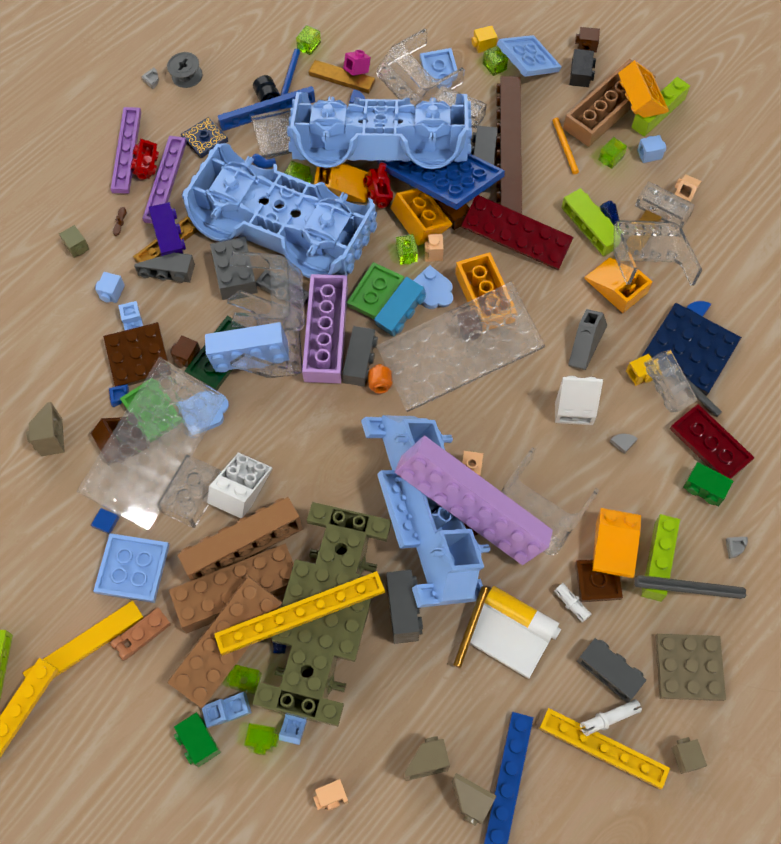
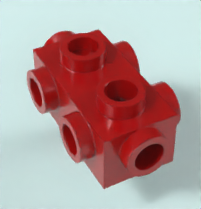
(145, 157)
(379, 186)

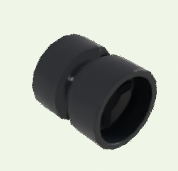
(265, 88)

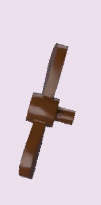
(119, 221)

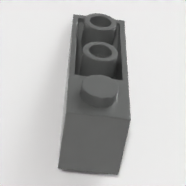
(168, 267)
(587, 338)

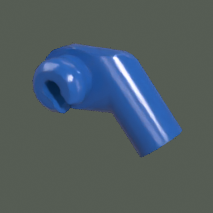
(261, 162)

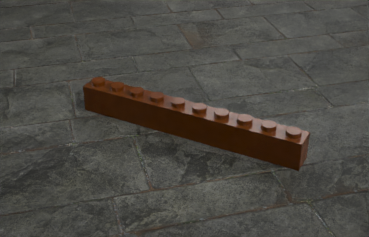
(509, 142)

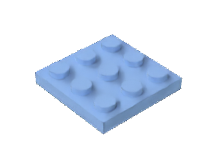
(528, 55)
(131, 568)

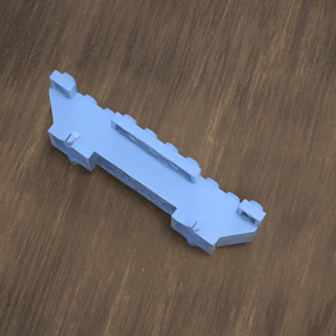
(444, 545)

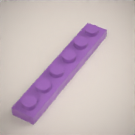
(127, 139)
(166, 174)

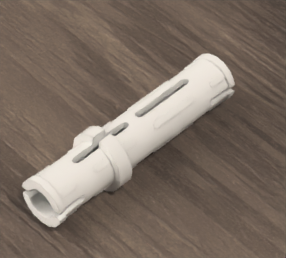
(604, 720)

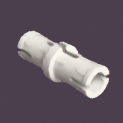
(572, 602)

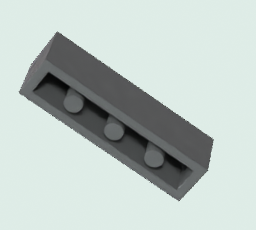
(484, 145)

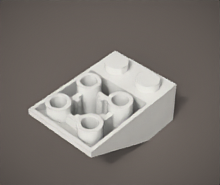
(578, 400)
(238, 485)

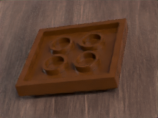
(134, 353)

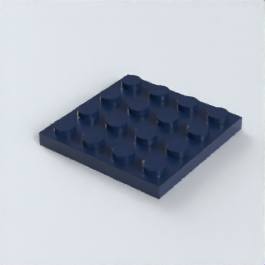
(696, 344)

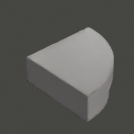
(151, 78)
(623, 441)
(736, 546)

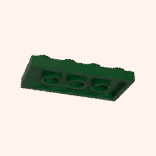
(202, 368)

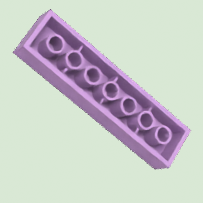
(473, 500)

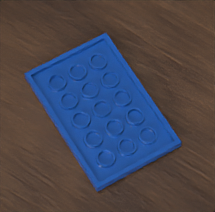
(450, 184)

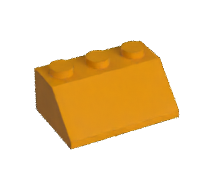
(642, 90)
(419, 214)

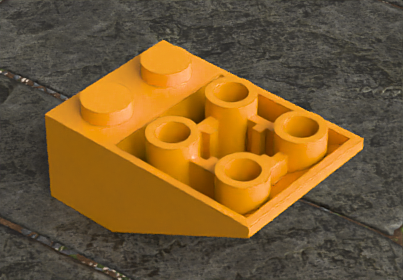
(344, 179)
(611, 284)

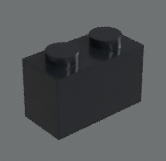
(581, 68)

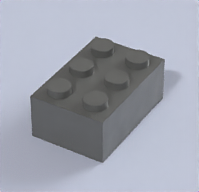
(232, 278)
(403, 607)

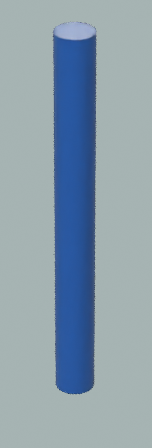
(290, 73)

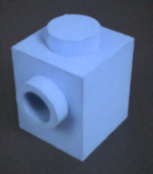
(651, 148)
(109, 287)

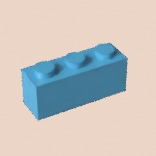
(400, 307)

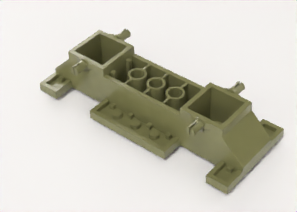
(329, 637)

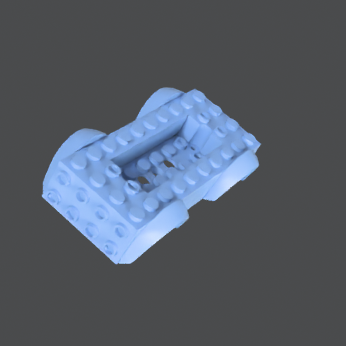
(380, 130)
(320, 241)

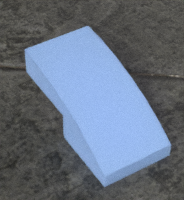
(130, 315)
(226, 710)
(292, 729)

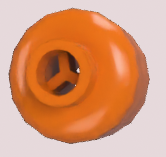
(380, 379)

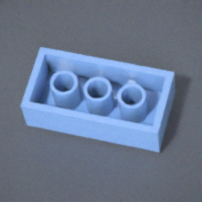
(260, 341)

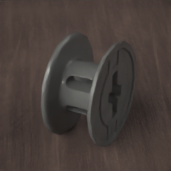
(184, 69)

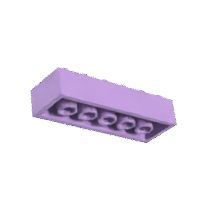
(325, 329)

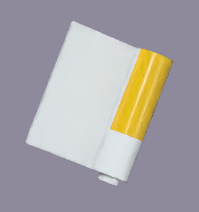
(513, 632)

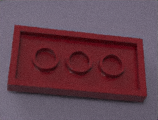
(711, 442)

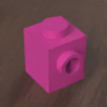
(357, 62)

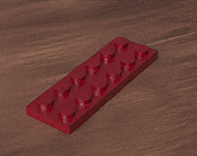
(517, 232)

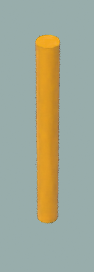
(565, 145)

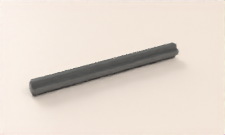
(689, 587)

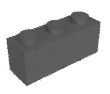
(359, 356)
(612, 670)

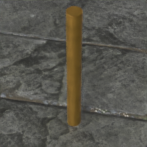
(471, 627)

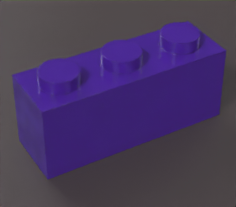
(166, 229)

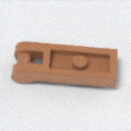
(141, 634)

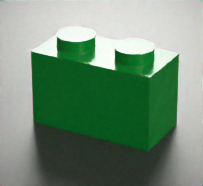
(708, 484)
(196, 739)

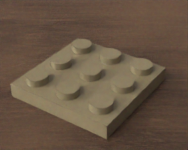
(690, 667)

